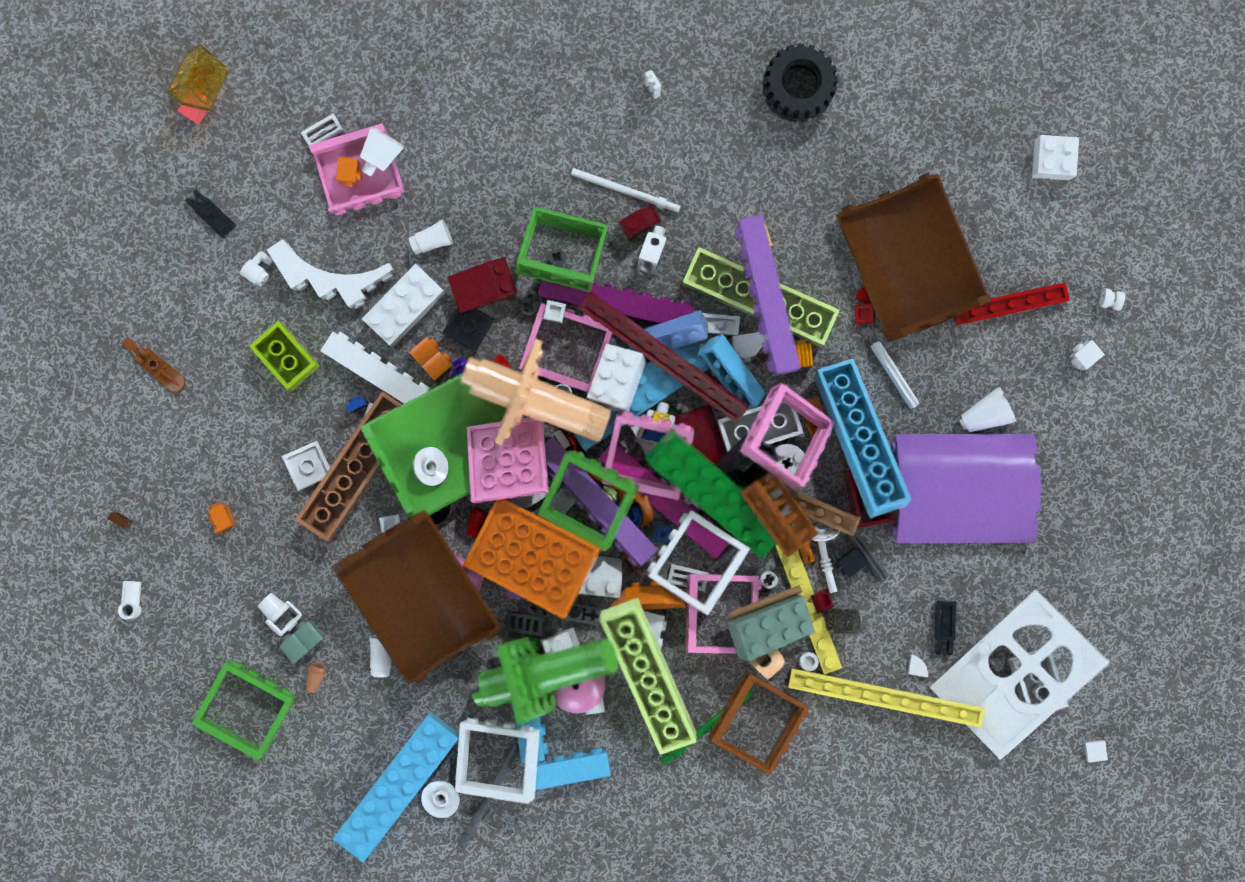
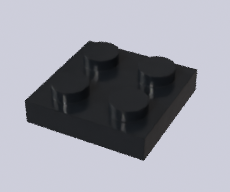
(469, 328)

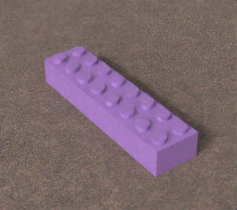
(767, 295)

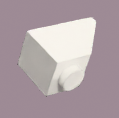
(747, 345)

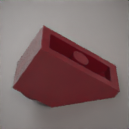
(639, 222)

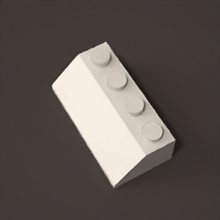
(604, 578)

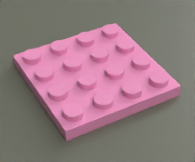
(507, 469)

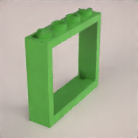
(556, 274)
(575, 527)
(230, 737)

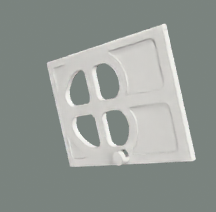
(1005, 716)

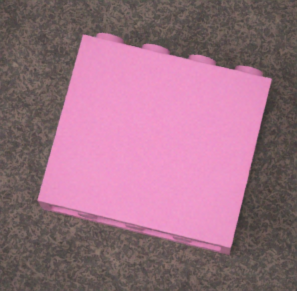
(369, 189)

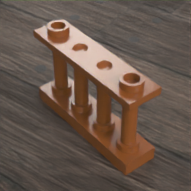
(779, 513)

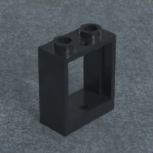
(734, 457)

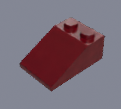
(482, 285)

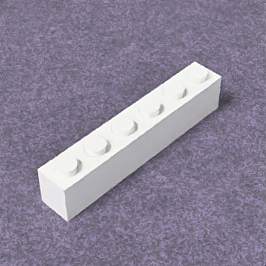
(372, 369)

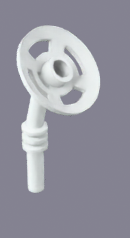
(825, 560)

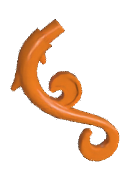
(646, 506)

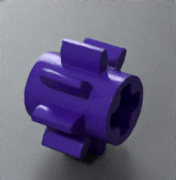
(459, 366)

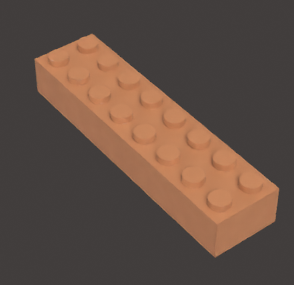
(345, 479)

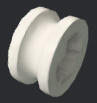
(773, 582)

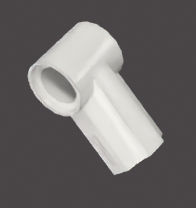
(130, 596)

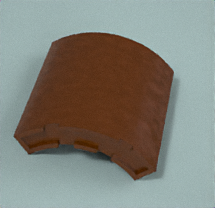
(913, 258)
(416, 596)

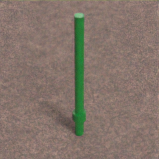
(699, 732)

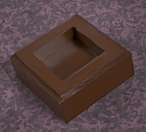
(120, 519)

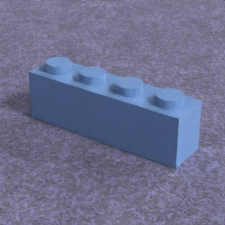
(680, 331)

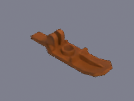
(162, 372)

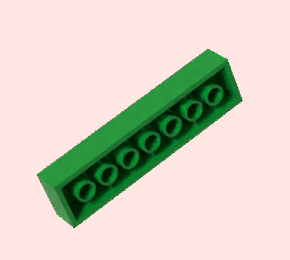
(710, 490)

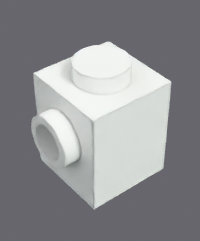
(1085, 355)

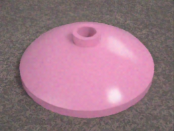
(583, 698)

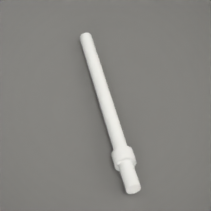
(660, 202)

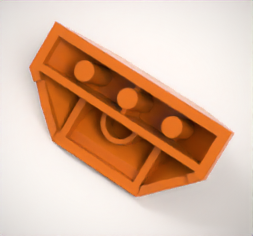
(650, 596)

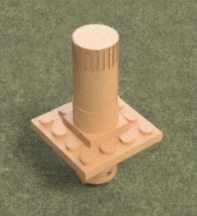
(526, 395)

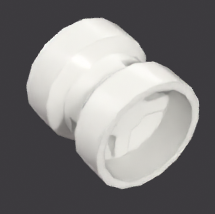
(1112, 299)

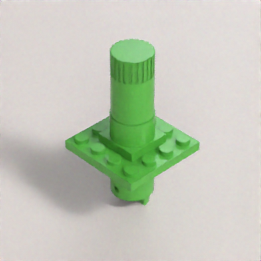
(530, 677)

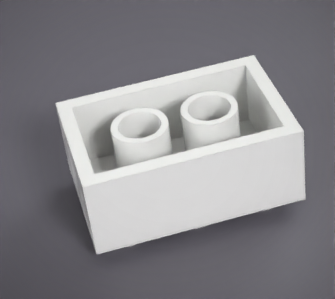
(616, 378)
(1030, 688)

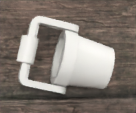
(274, 608)

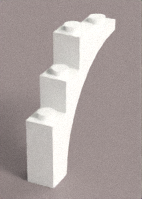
(350, 287)

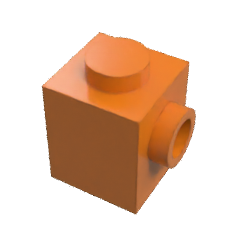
(348, 172)

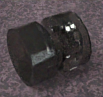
(842, 621)

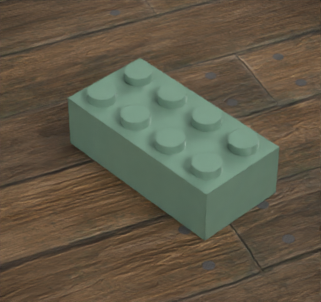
(770, 627)

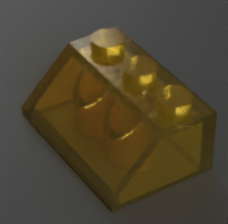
(198, 79)

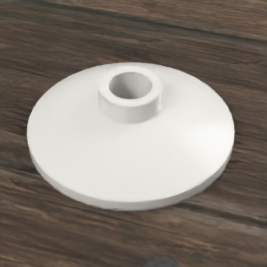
(437, 466)
(437, 806)

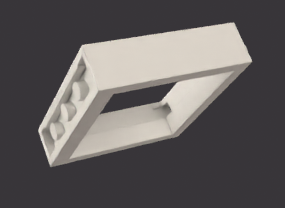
(723, 581)
(523, 795)

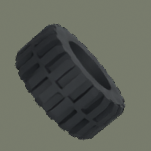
(800, 58)

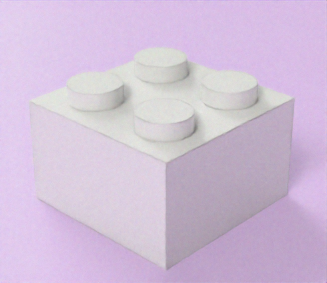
(1055, 157)

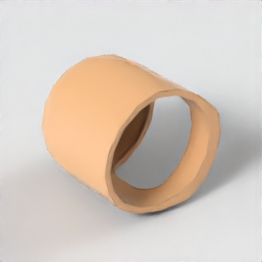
(770, 668)

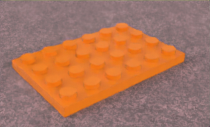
(532, 557)

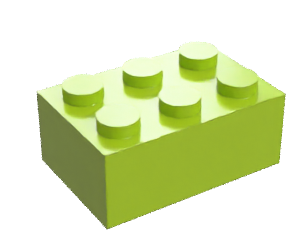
(284, 356)

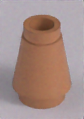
(315, 675)

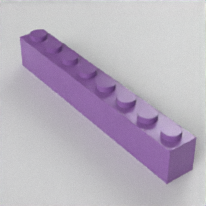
(599, 506)

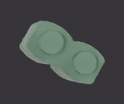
(302, 641)

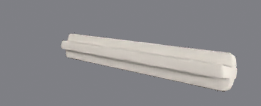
(895, 375)

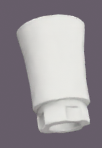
(431, 238)
(379, 659)

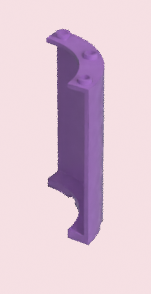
(968, 488)

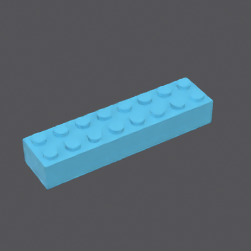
(652, 388)
(862, 438)
(396, 787)

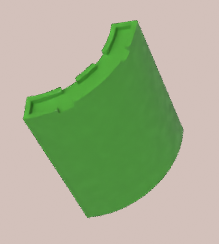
(435, 421)

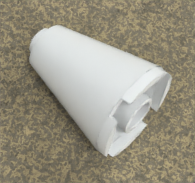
(988, 413)

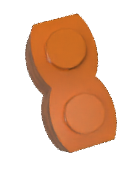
(431, 359)

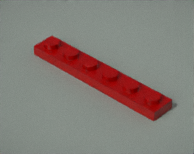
(1016, 303)

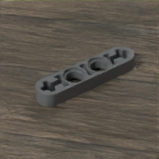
(537, 282)
(578, 619)

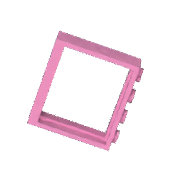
(569, 314)
(646, 422)
(816, 447)
(691, 612)

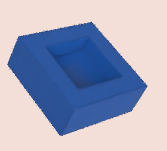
(356, 404)

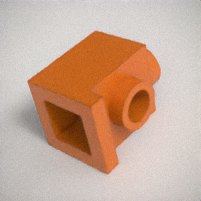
(221, 517)

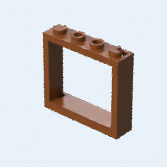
(734, 703)

